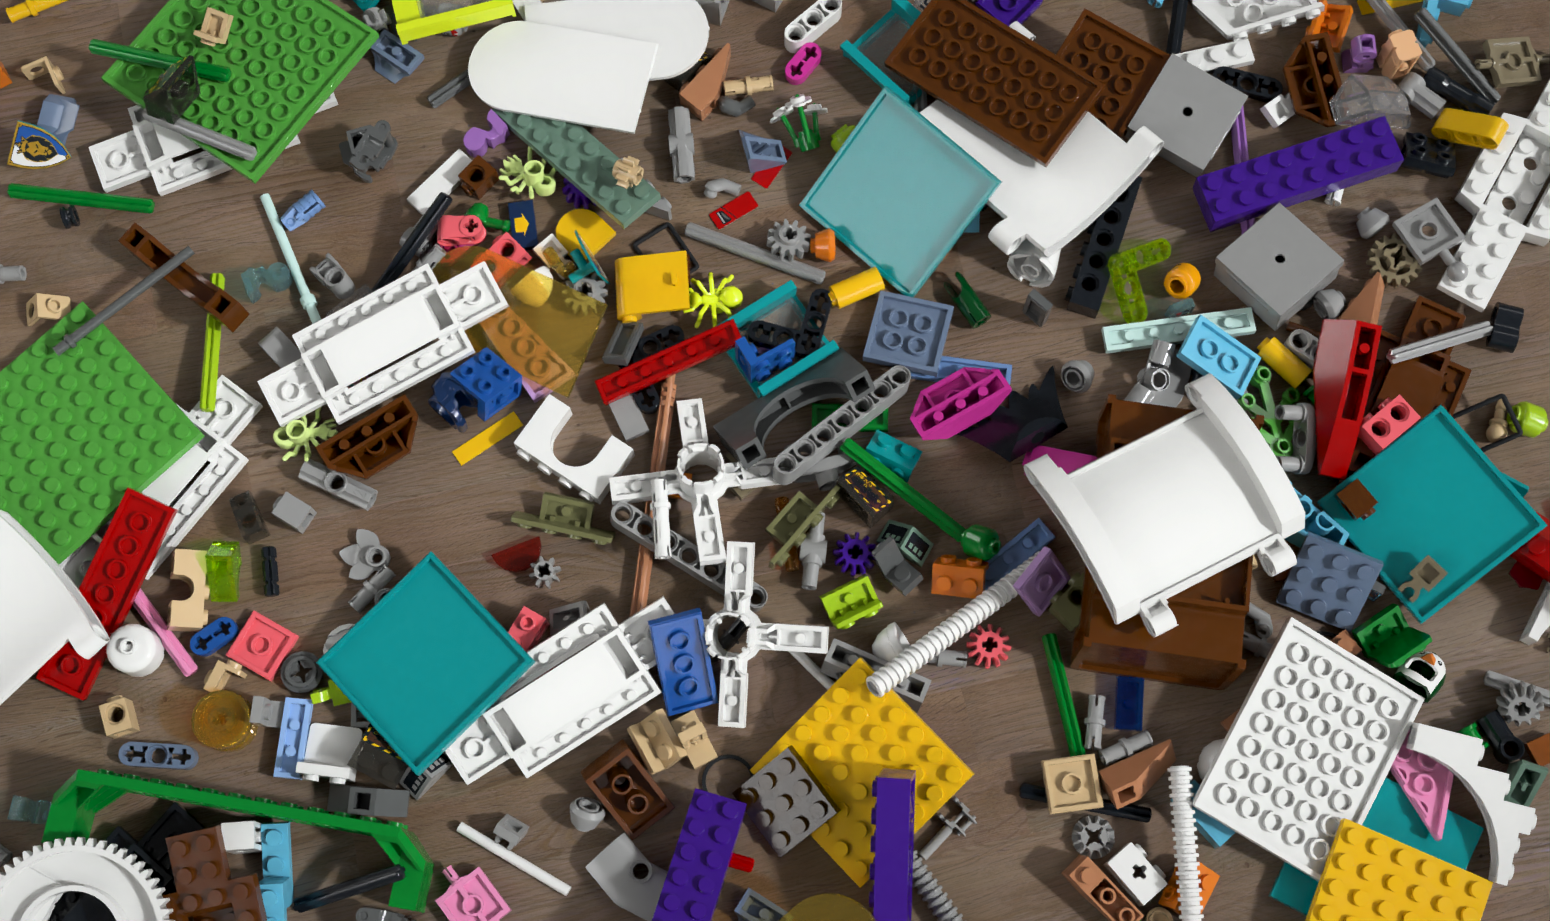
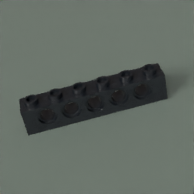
(1089, 302)

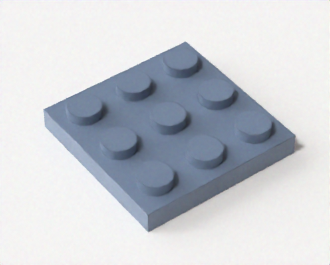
(908, 333)
(1329, 581)

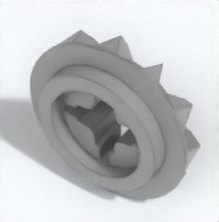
(1080, 837)

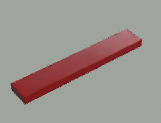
(668, 362)

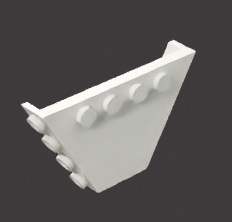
(1242, 17)

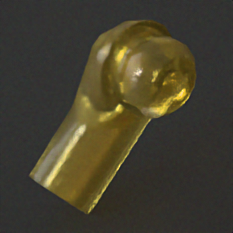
(557, 264)

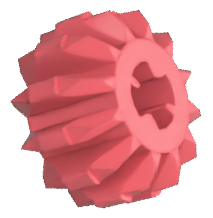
(980, 640)

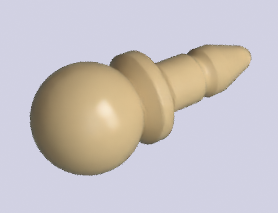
(1497, 424)

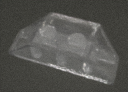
(1368, 98)

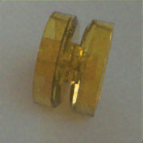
(209, 721)

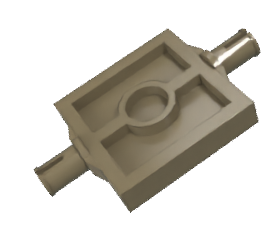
(1512, 62)

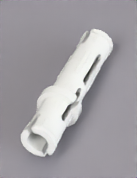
(661, 525)

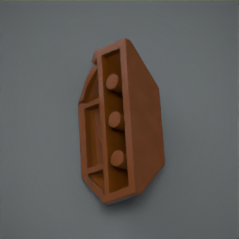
(1313, 79)
(372, 441)

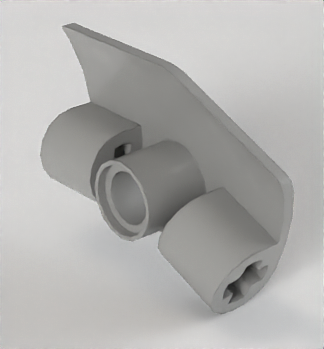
(1169, 377)
(615, 874)

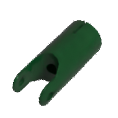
(968, 302)

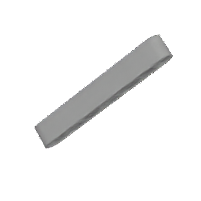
(837, 434)
(680, 546)

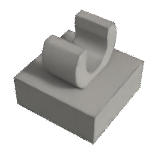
(510, 830)

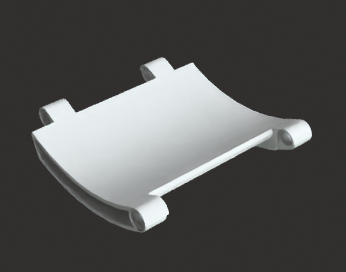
(1056, 200)
(1175, 507)
(38, 609)

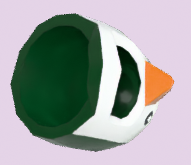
(1422, 674)

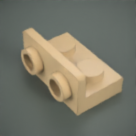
(657, 742)

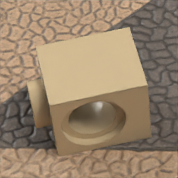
(126, 725)

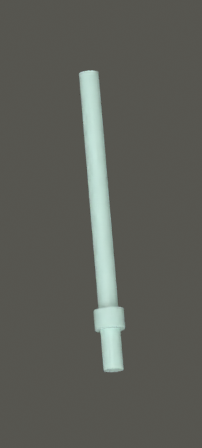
(307, 299)

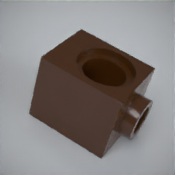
(478, 167)
(1357, 500)

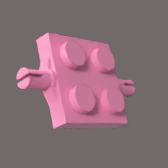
(472, 898)

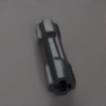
(1456, 93)

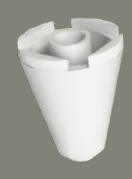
(1033, 265)

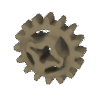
(1383, 261)

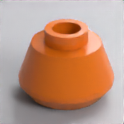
(824, 245)

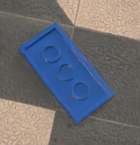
(683, 661)

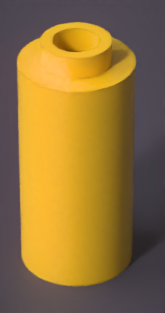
(856, 288)
(1283, 361)

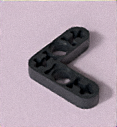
(1255, 79)
(798, 336)
(640, 354)

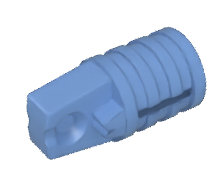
(302, 211)

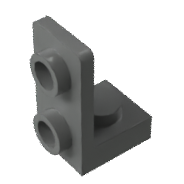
(895, 568)

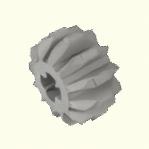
(1510, 707)

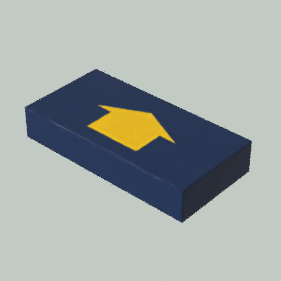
(523, 223)

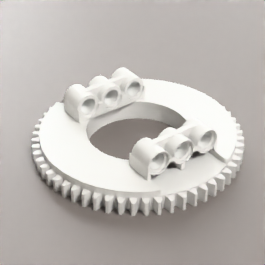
(43, 876)

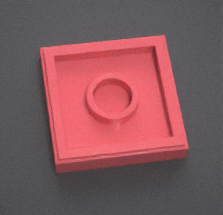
(262, 645)

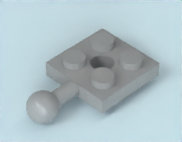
(1425, 247)

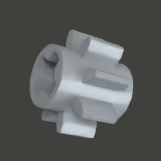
(376, 19)
(544, 565)

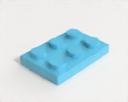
(1218, 353)

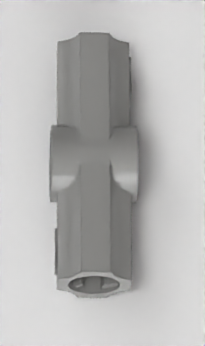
(681, 145)
(351, 491)

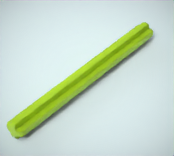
(211, 355)

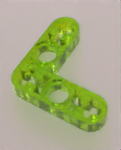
(1130, 267)

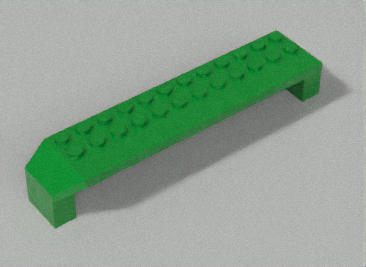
(90, 792)

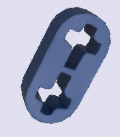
(210, 632)

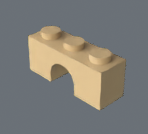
(189, 613)

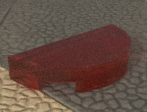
(519, 556)

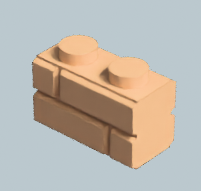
(1398, 54)

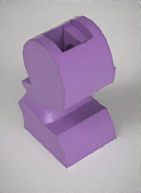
(1361, 55)
(479, 140)

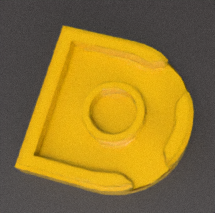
(590, 227)

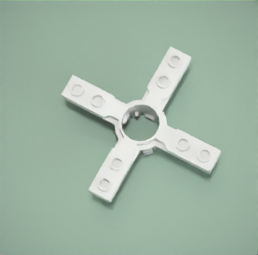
(701, 495)
(759, 635)

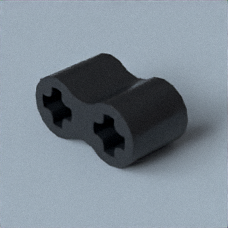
(1506, 326)

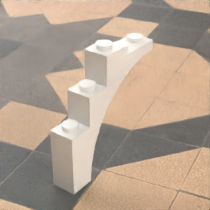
(1487, 786)

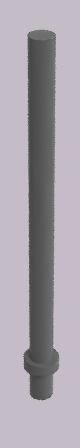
(93, 323)

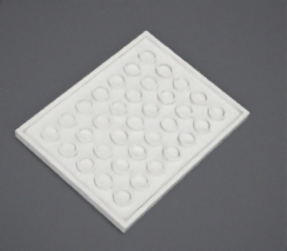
(1307, 748)

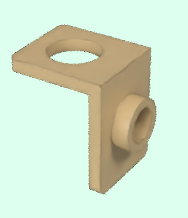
(48, 67)
(47, 307)

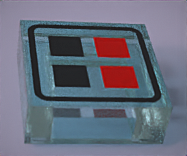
(1180, 308)

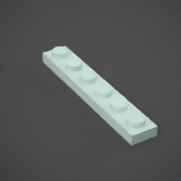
(1173, 330)

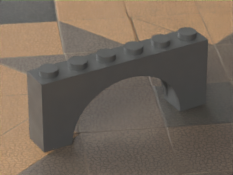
(832, 377)

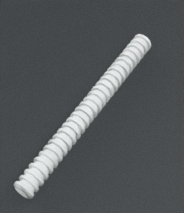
(946, 634)
(1185, 843)

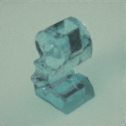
(276, 277)
(26, 810)

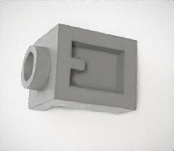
(266, 712)

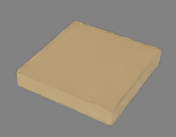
(1072, 784)

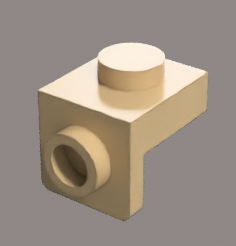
(215, 27)
(218, 677)

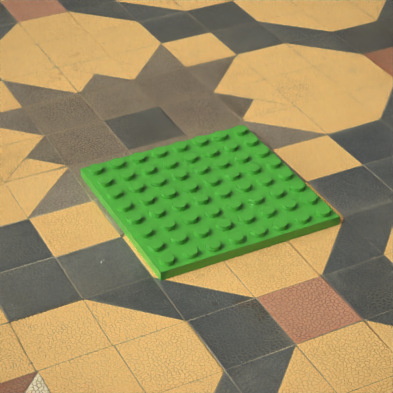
(281, 66)
(81, 434)

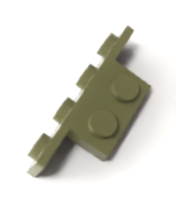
(565, 516)
(794, 521)

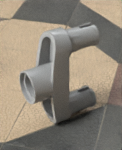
(1304, 437)
(827, 470)

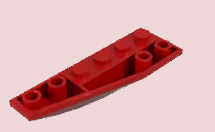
(1341, 389)

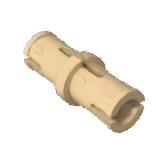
(748, 85)

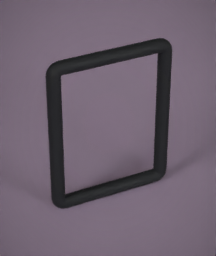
(677, 237)
(1510, 412)

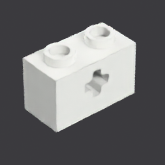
(242, 837)
(1138, 888)

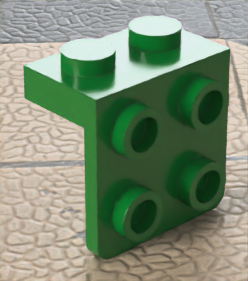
(1389, 638)

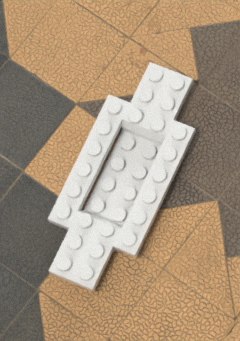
(150, 152)
(377, 333)
(221, 427)
(570, 699)

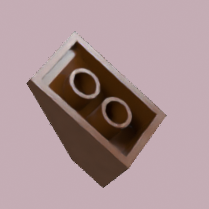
(627, 789)

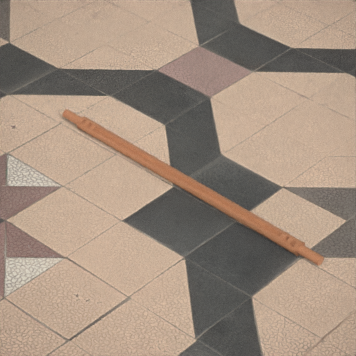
(658, 464)

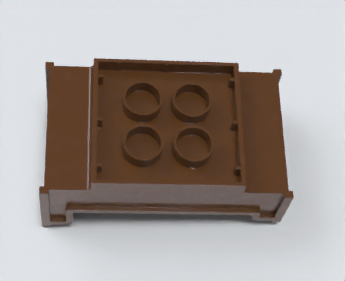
(1210, 614)

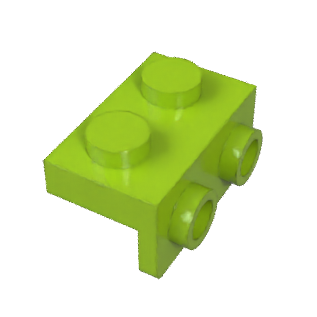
(851, 602)

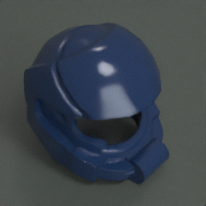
(449, 398)

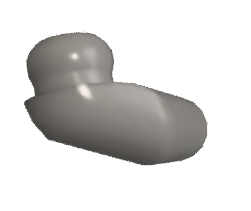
(721, 184)
(1262, 621)

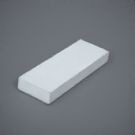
(443, 180)

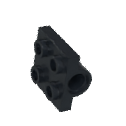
(1428, 154)

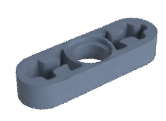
(165, 764)

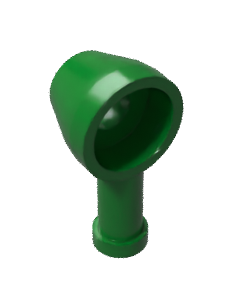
(482, 211)

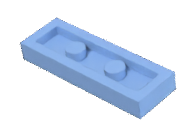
(293, 737)

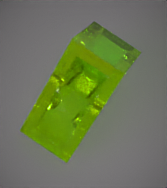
(223, 570)

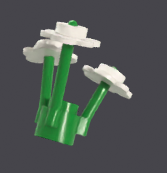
(807, 139)

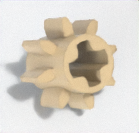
(627, 172)

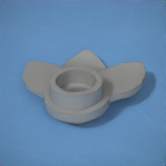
(362, 555)

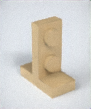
(694, 739)

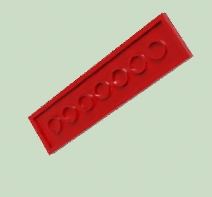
(112, 584)

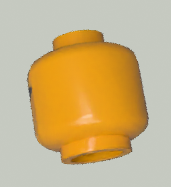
(1182, 280)

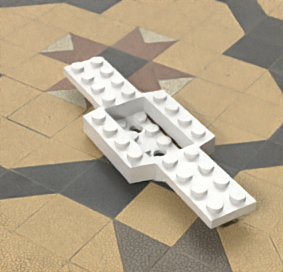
(1494, 229)

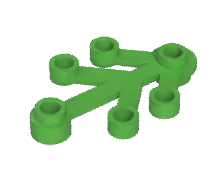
(1276, 436)

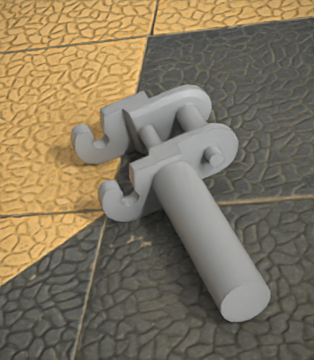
(946, 830)

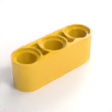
(1470, 128)

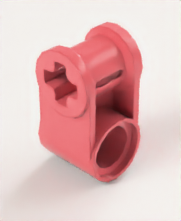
(457, 229)

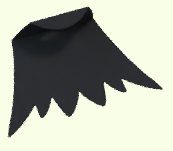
(1023, 424)

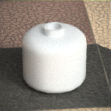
(135, 650)

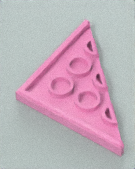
(1425, 785)

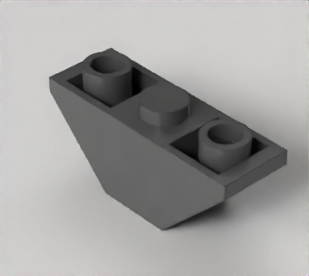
(368, 800)

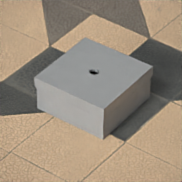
(1188, 113)
(1277, 266)

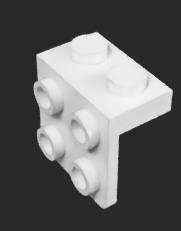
(328, 753)

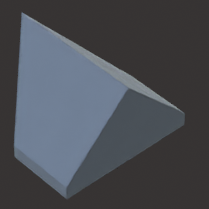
(762, 152)

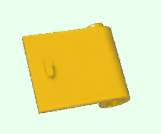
(648, 283)

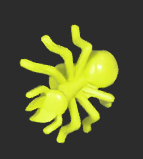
(718, 299)

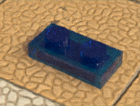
(1129, 703)

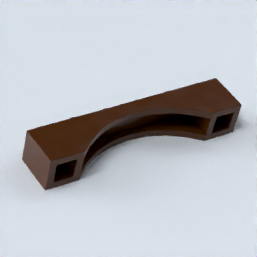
(185, 279)

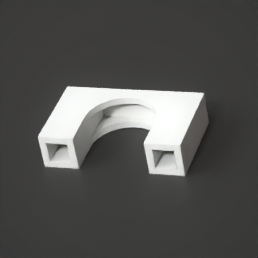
(592, 479)

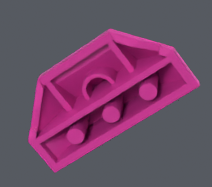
(958, 402)

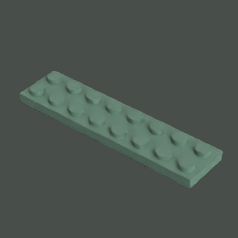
(584, 164)

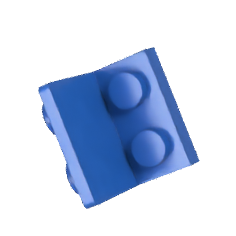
(760, 367)
(489, 381)

